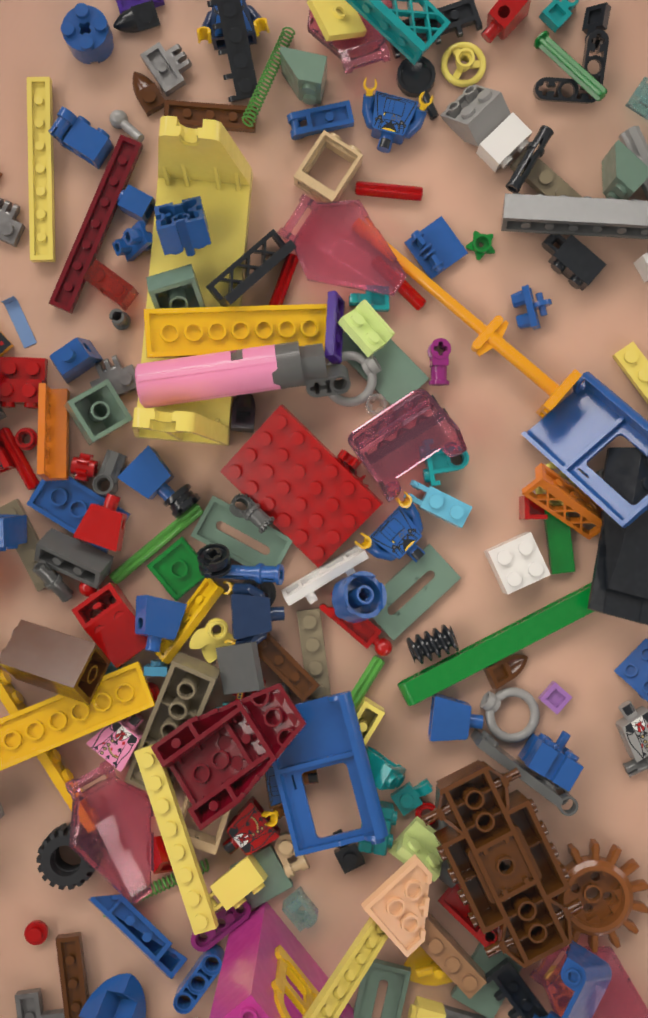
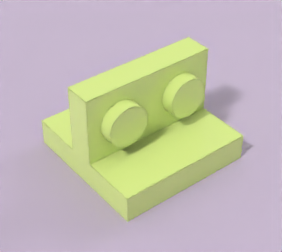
(418, 840)

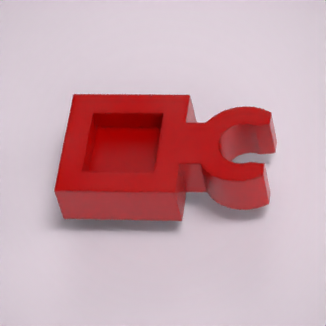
(348, 460)

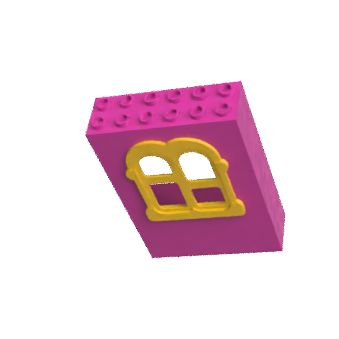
(267, 972)

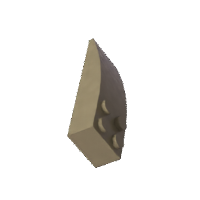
(180, 698)

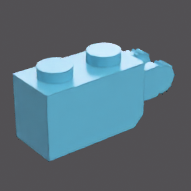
(441, 505)

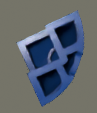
(116, 998)

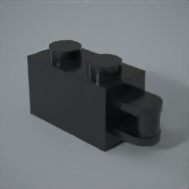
(573, 260)

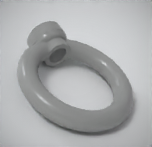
(371, 368)
(492, 702)

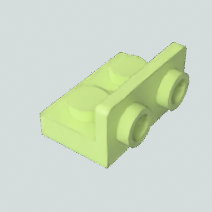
(366, 328)

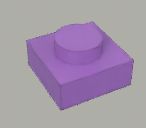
(555, 697)

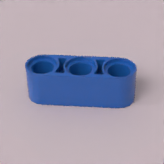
(193, 988)

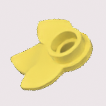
(208, 640)

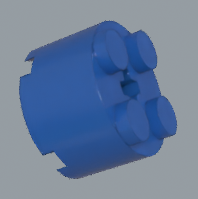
(87, 34)
(358, 597)

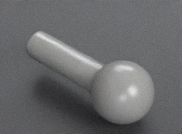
(120, 121)

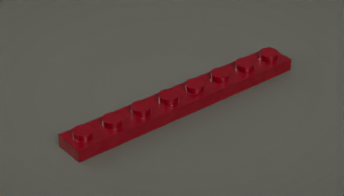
(96, 223)

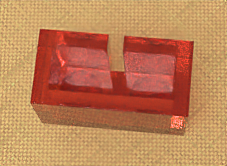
(110, 285)

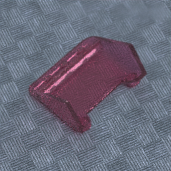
(404, 438)

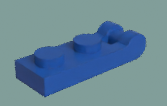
(321, 118)

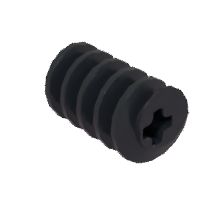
(432, 644)

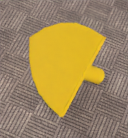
(425, 970)

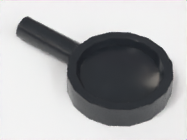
(416, 79)

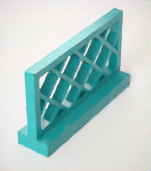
(399, 34)

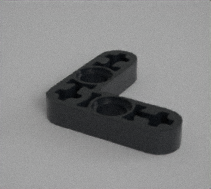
(583, 98)

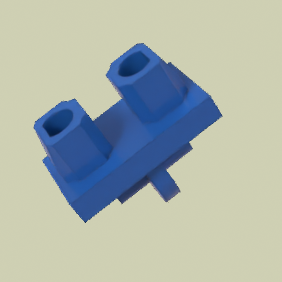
(133, 242)
(525, 297)

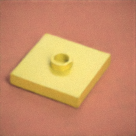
(337, 19)

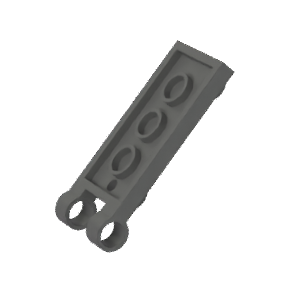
(539, 783)

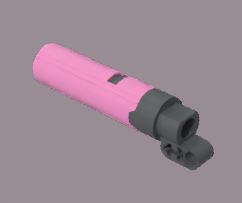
(239, 374)

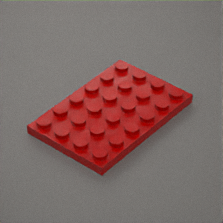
(301, 486)

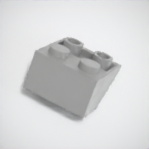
(476, 113)

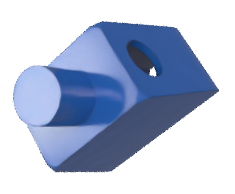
(75, 359)
(148, 475)
(157, 620)
(451, 719)

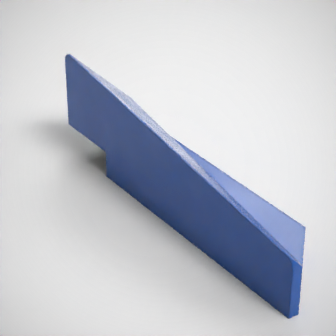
(140, 932)

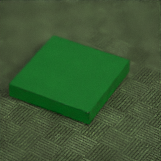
(177, 568)

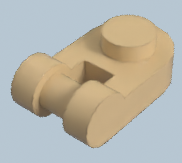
(285, 850)

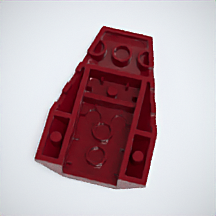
(229, 750)

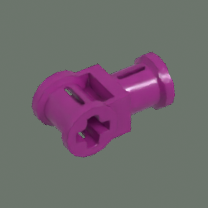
(439, 363)

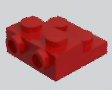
(21, 380)

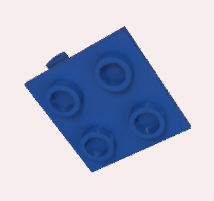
(435, 247)
(635, 670)

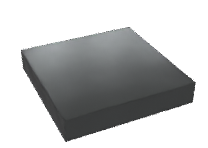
(240, 668)

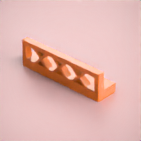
(53, 434)
(573, 501)

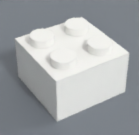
(517, 562)

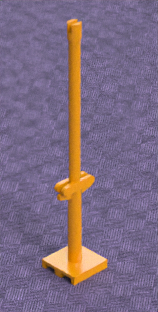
(491, 338)

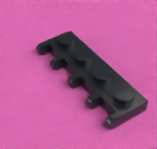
(460, 14)
(236, 47)
(515, 990)

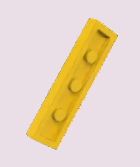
(195, 611)

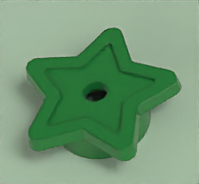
(485, 240)

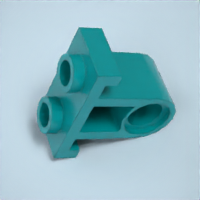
(441, 463)
(385, 772)

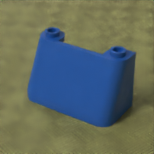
(586, 976)

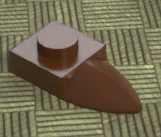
(147, 94)
(505, 670)

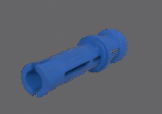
(258, 573)

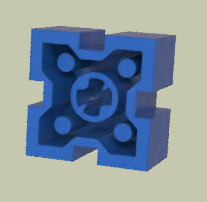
(182, 226)
(552, 759)

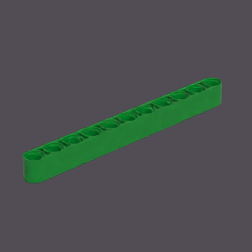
(496, 646)

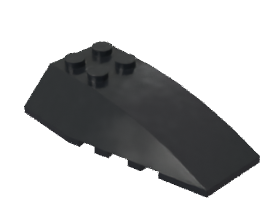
(626, 547)

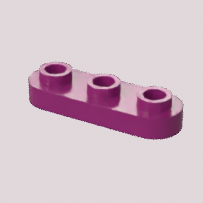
(232, 917)

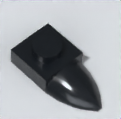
(138, 18)
(243, 413)

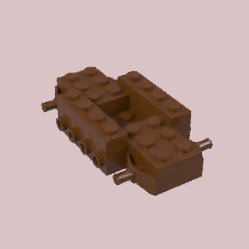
(481, 832)

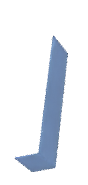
(19, 321)

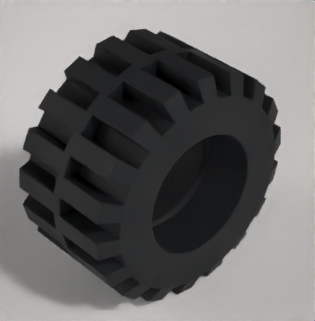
(55, 867)

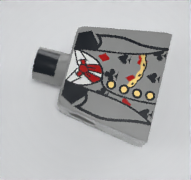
(634, 730)

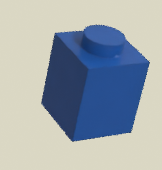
(136, 203)

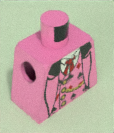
(118, 741)

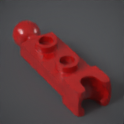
(364, 632)

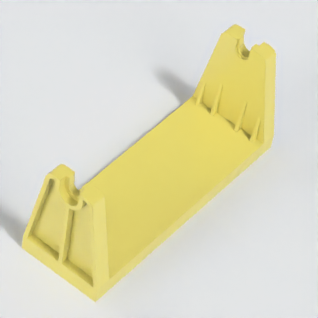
(208, 166)

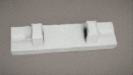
(308, 584)

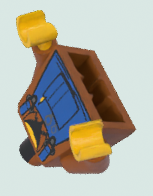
(274, 798)

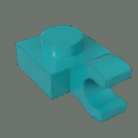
(378, 301)
(408, 797)

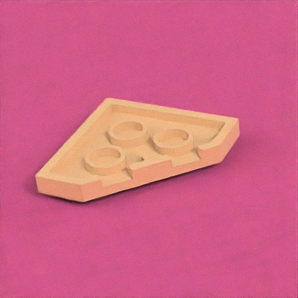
(402, 905)

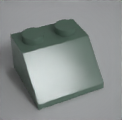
(305, 74)
(622, 172)
(175, 289)
(98, 411)

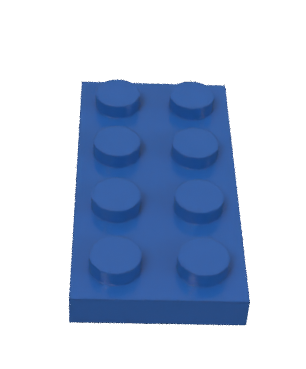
(66, 503)

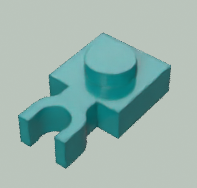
(557, 13)

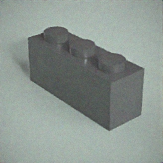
(74, 558)

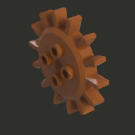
(604, 913)

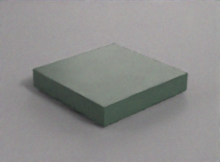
(275, 882)

